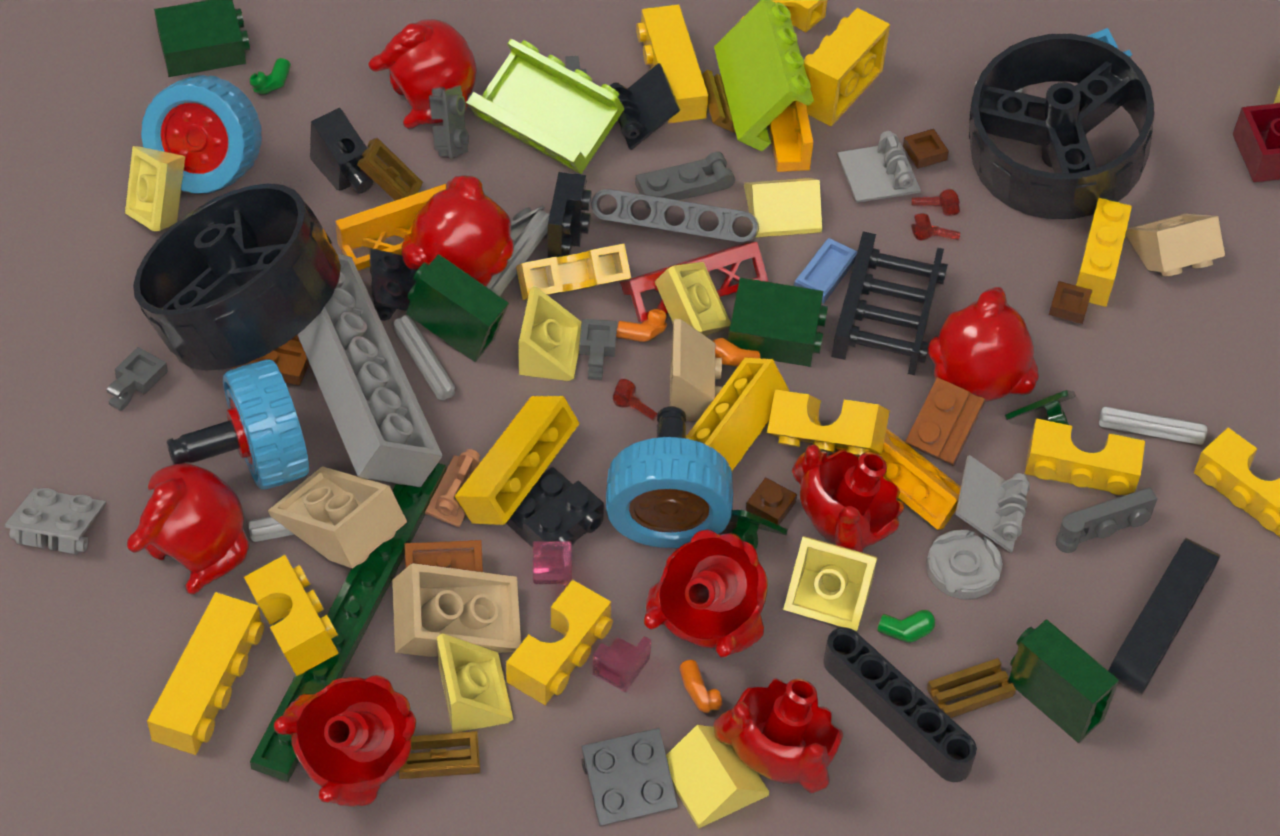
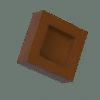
(925, 148)
(1070, 302)
(771, 501)

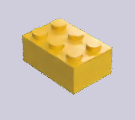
(845, 64)

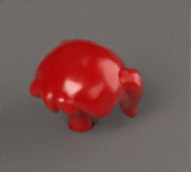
(426, 58)
(463, 229)
(986, 349)
(848, 496)
(193, 521)
(711, 593)
(782, 733)
(350, 737)

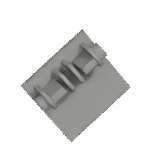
(879, 170)
(993, 503)
(54, 520)

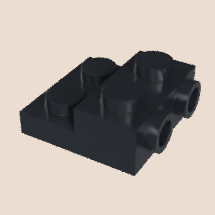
(568, 214)
(557, 511)

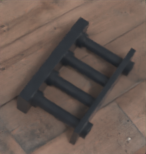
(863, 283)

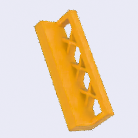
(792, 139)
(376, 224)
(920, 482)

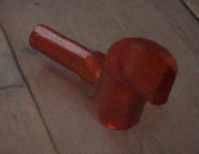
(947, 200)
(924, 229)
(625, 397)

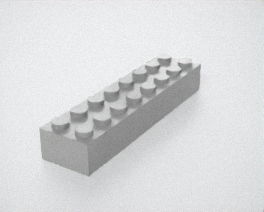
(368, 387)

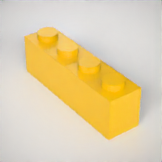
(669, 43)
(739, 409)
(517, 460)
(205, 674)

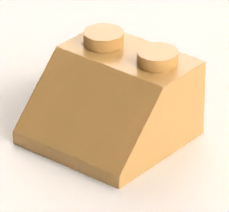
(1178, 242)
(693, 370)

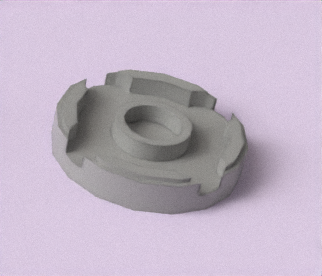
(964, 564)

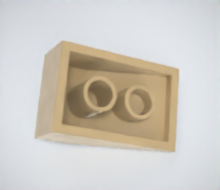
(340, 515)
(455, 603)

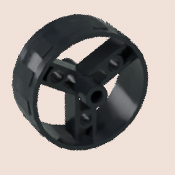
(1105, 83)
(237, 277)

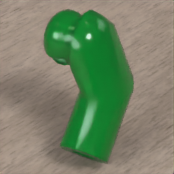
(264, 84)
(908, 629)

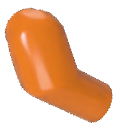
(644, 331)
(731, 354)
(696, 689)

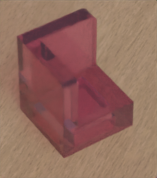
(552, 563)
(621, 662)

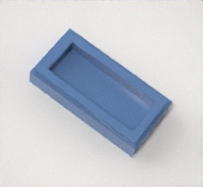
(827, 268)

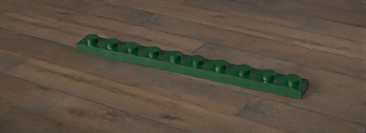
(350, 617)

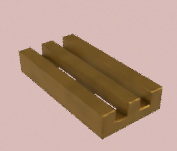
(718, 101)
(389, 176)
(968, 675)
(439, 761)

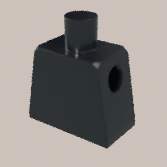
(337, 150)

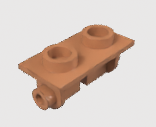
(443, 503)

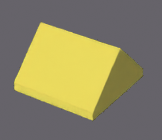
(154, 187)
(785, 206)
(693, 298)
(548, 339)
(830, 583)
(472, 685)
(711, 777)

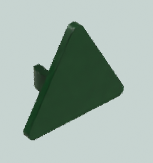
(1051, 404)
(750, 523)

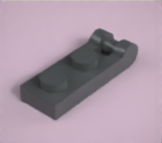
(687, 179)
(1105, 519)

